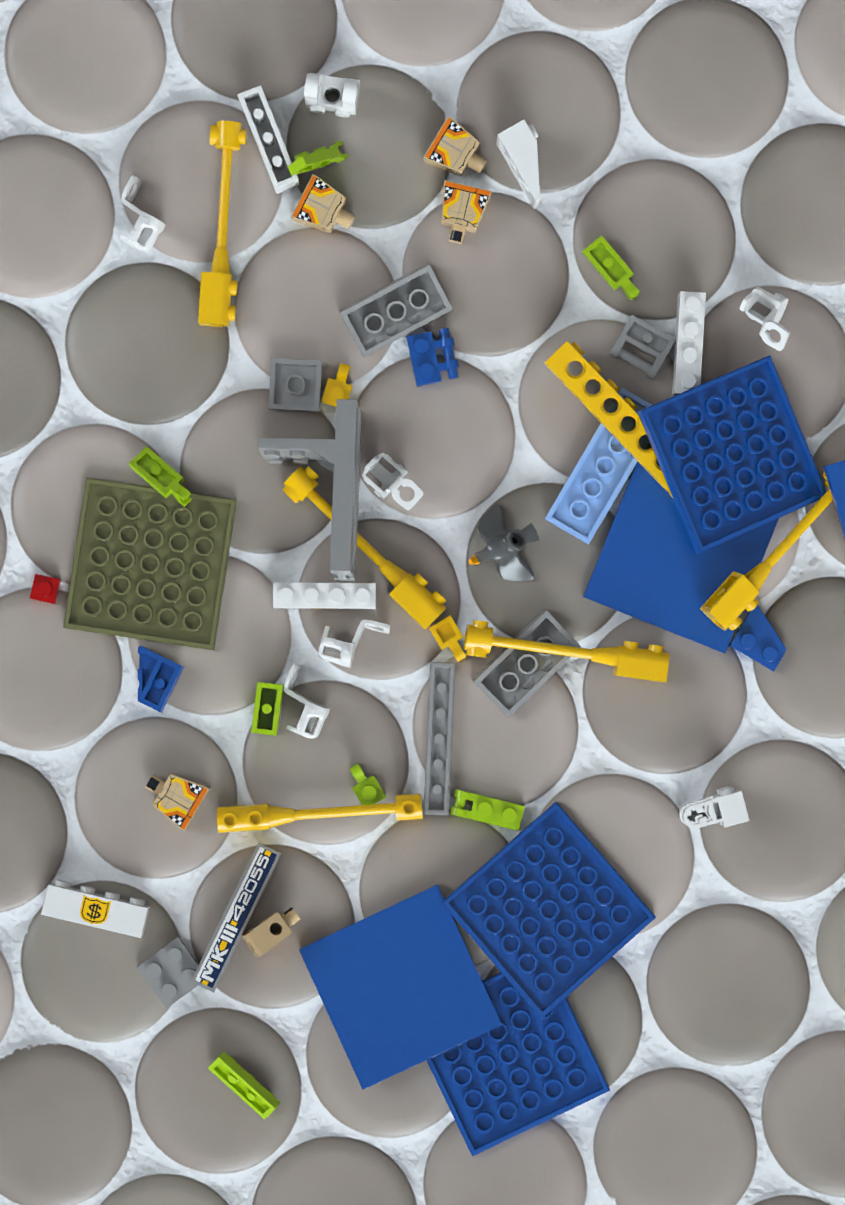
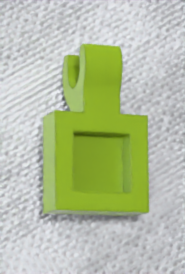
(368, 789)

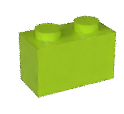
(267, 708)

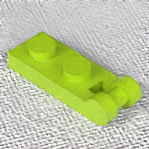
(488, 810)

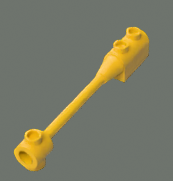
(217, 285)
(408, 590)
(740, 590)
(626, 660)
(264, 816)

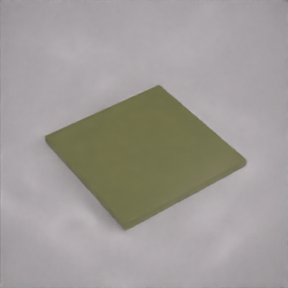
(149, 564)

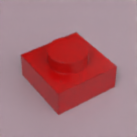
(45, 589)

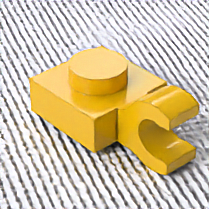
(337, 388)
(446, 635)

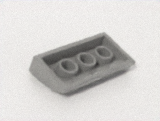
(395, 310)
(519, 673)

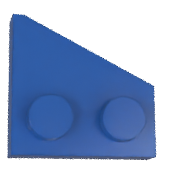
(759, 640)
(156, 678)

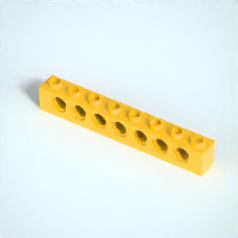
(559, 363)

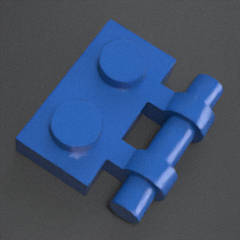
(424, 357)

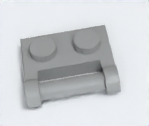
(647, 340)

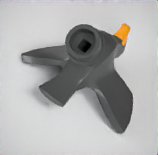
(504, 546)

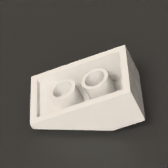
(520, 152)

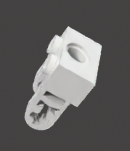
(319, 85)
(724, 808)

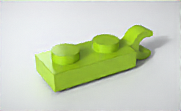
(317, 159)
(611, 267)
(160, 475)

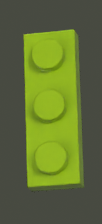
(244, 1085)

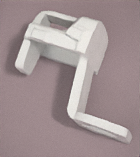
(153, 225)
(777, 305)
(391, 481)
(345, 649)
(311, 710)

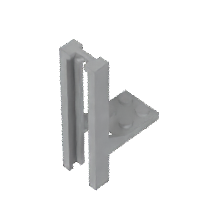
(343, 459)

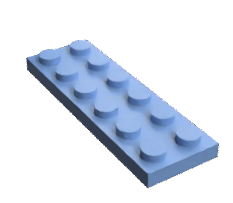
(596, 479)

